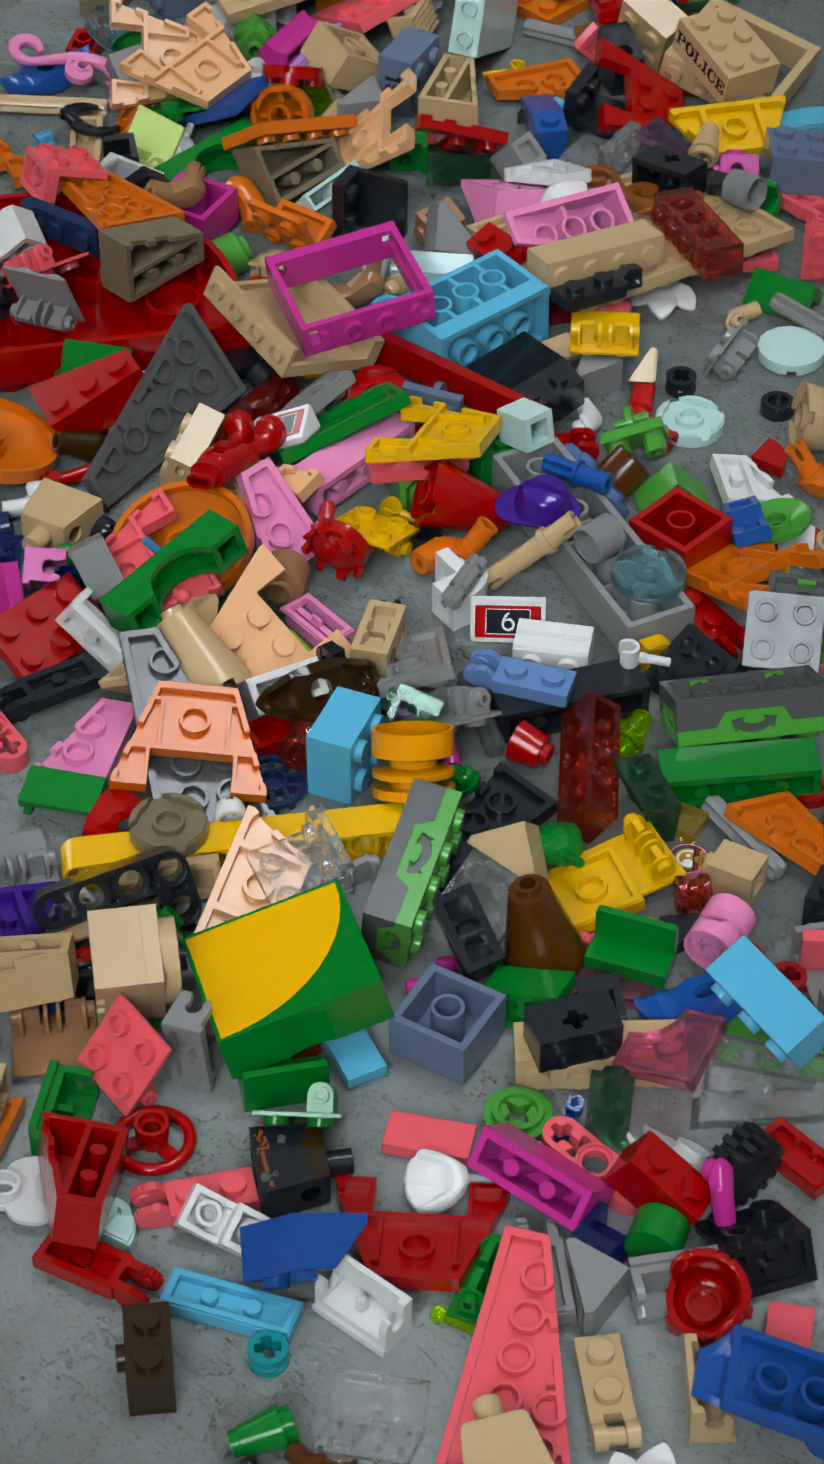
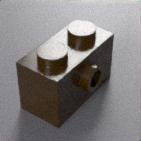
(147, 1358)

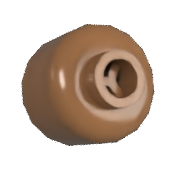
(292, 581)

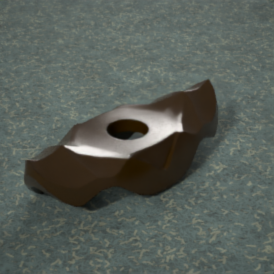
(292, 697)

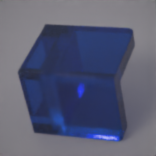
(596, 1233)

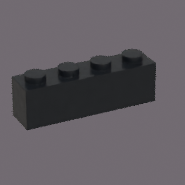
(609, 679)

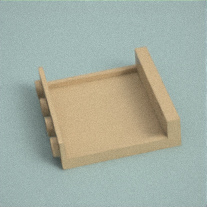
(259, 319)

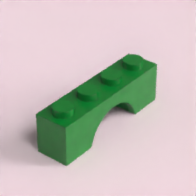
(207, 152)
(204, 547)

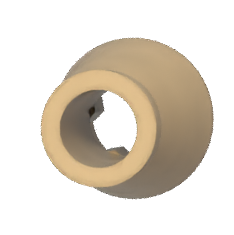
(706, 144)

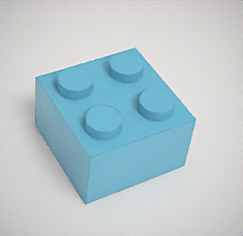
(341, 746)

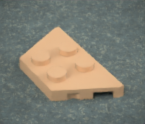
(236, 886)

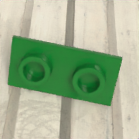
(469, 1299)

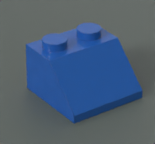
(297, 1247)

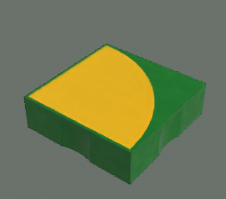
(287, 978)

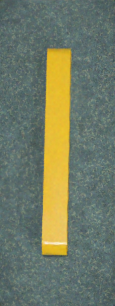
(359, 828)

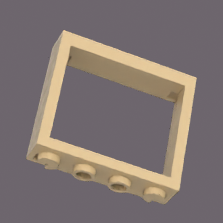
(787, 48)

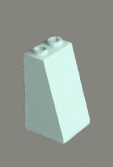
(482, 26)

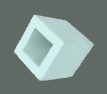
(526, 425)

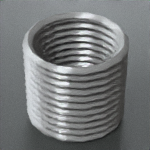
(744, 189)
(600, 538)

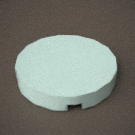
(791, 350)
(694, 419)

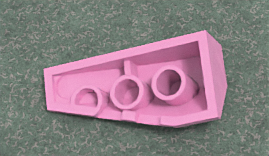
(491, 197)
(568, 216)

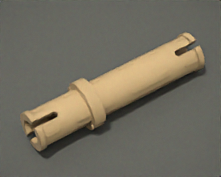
(542, 543)

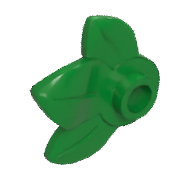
(175, 109)

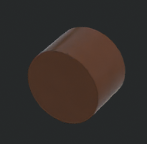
(626, 470)

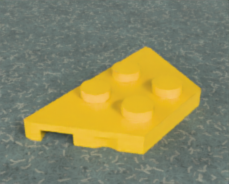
(740, 122)

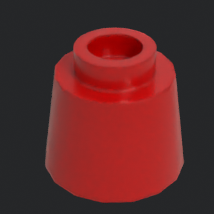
(529, 746)

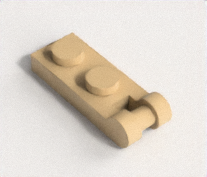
(606, 1392)

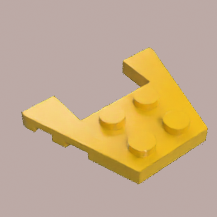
(441, 437)

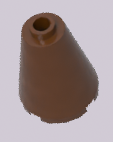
(540, 929)

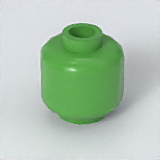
(236, 251)

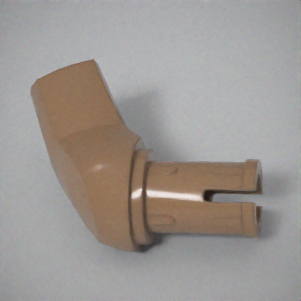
(185, 190)
(363, 286)

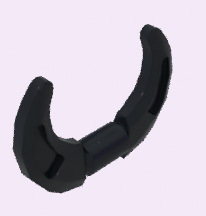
(70, 114)

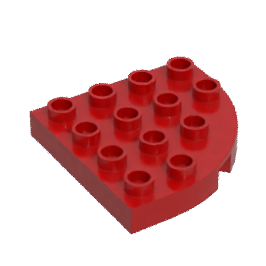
(35, 352)

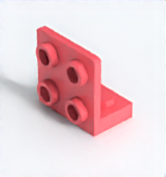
(47, 163)

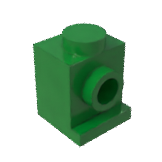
(414, 159)

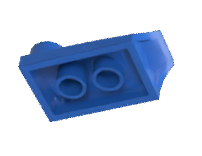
(765, 1383)

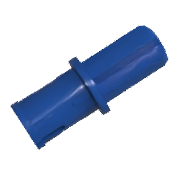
(577, 473)

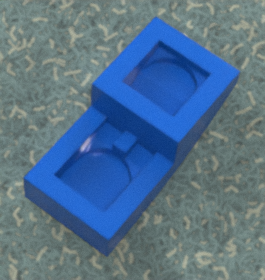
(748, 521)

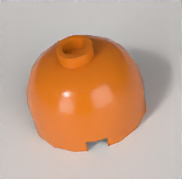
(281, 103)

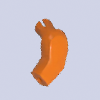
(246, 190)
(810, 472)
(423, 557)

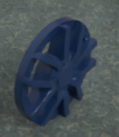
(282, 783)

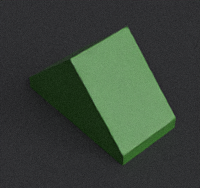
(665, 481)

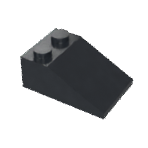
(534, 372)

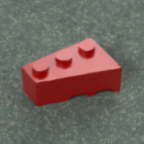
(88, 394)
(79, 1175)

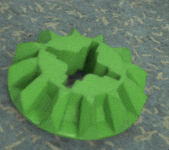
(519, 1101)

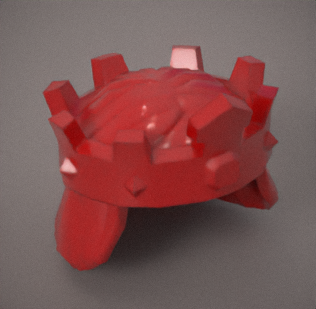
(336, 544)
(707, 1294)

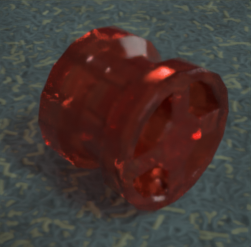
(293, 746)
(691, 893)

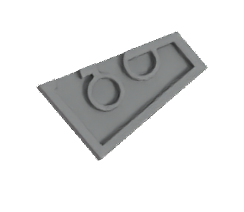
(421, 662)

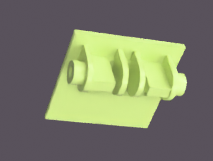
(155, 136)

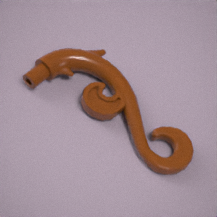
(638, 195)

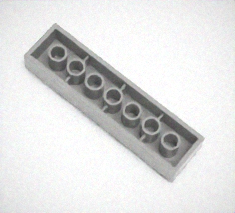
(592, 583)

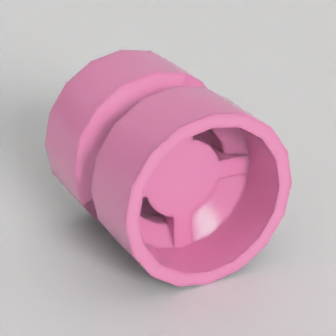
(718, 927)

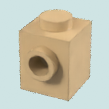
(737, 870)

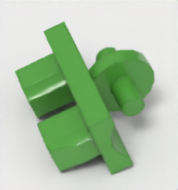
(637, 431)

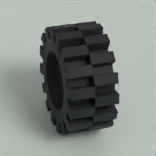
(753, 1158)

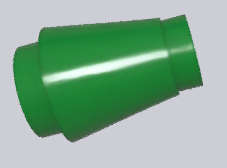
(264, 1432)

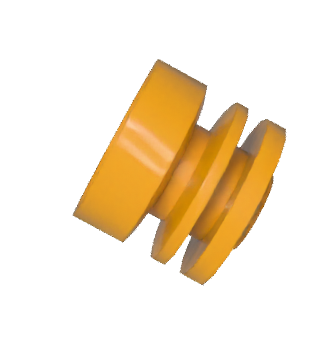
(412, 753)

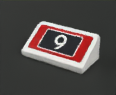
(299, 424)
(498, 616)

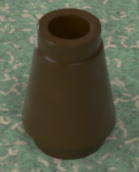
(78, 443)

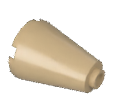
(809, 416)
(199, 650)

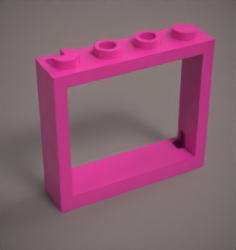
(340, 255)

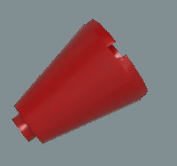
(452, 499)

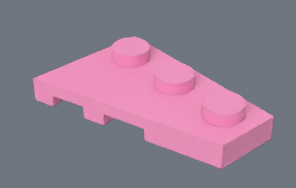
(274, 509)
(96, 742)

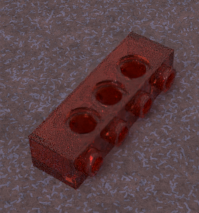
(698, 233)
(586, 766)

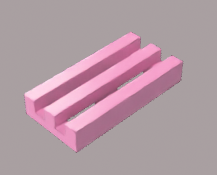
(312, 626)

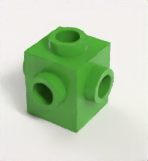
(252, 35)

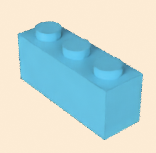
(768, 1003)

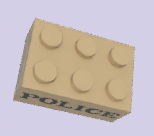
(726, 54)

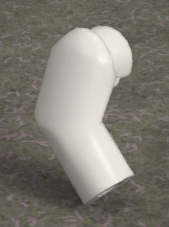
(589, 416)
(16, 505)

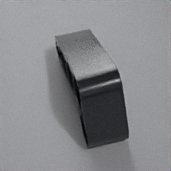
(111, 896)

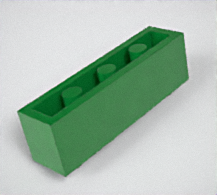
(742, 770)

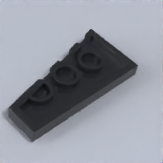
(499, 803)

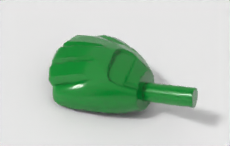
(562, 843)

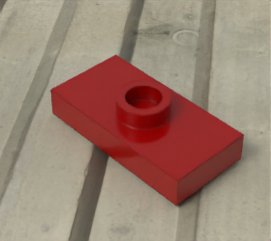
(801, 1159)

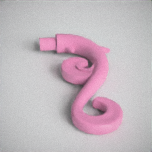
(71, 60)

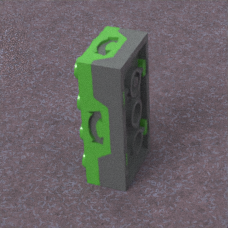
(743, 706)
(412, 872)

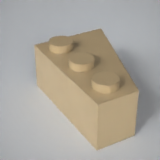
(451, 91)
(37, 970)

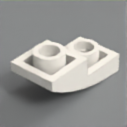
(215, 1218)

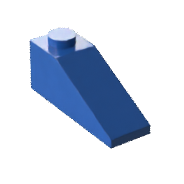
(546, 123)

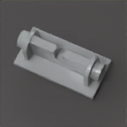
(737, 348)

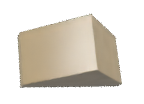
(514, 847)

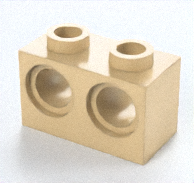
(380, 634)

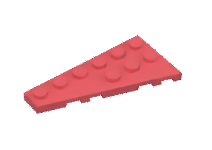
(361, 14)
(515, 1347)

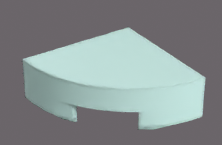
(120, 1227)

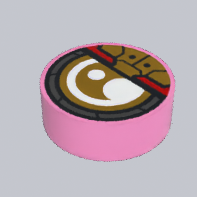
(690, 858)

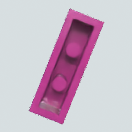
(537, 1174)

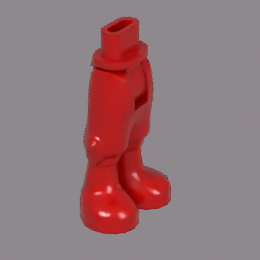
(239, 451)

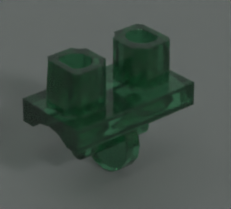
(610, 1105)

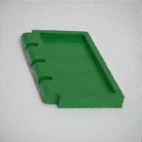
(348, 418)

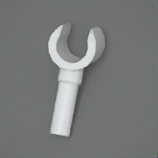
(631, 656)

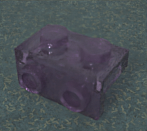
(661, 134)

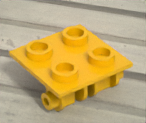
(605, 333)
(380, 531)
(644, 855)

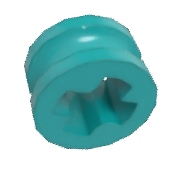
(256, 1359)

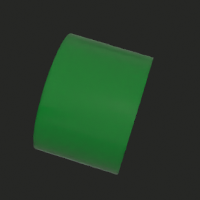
(656, 1230)

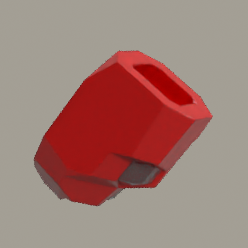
(110, 812)

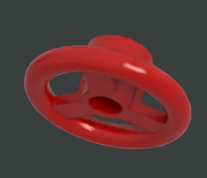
(151, 1135)

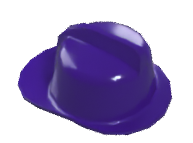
(536, 502)

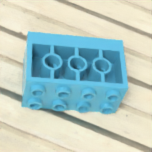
(482, 309)

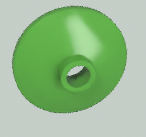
(786, 518)

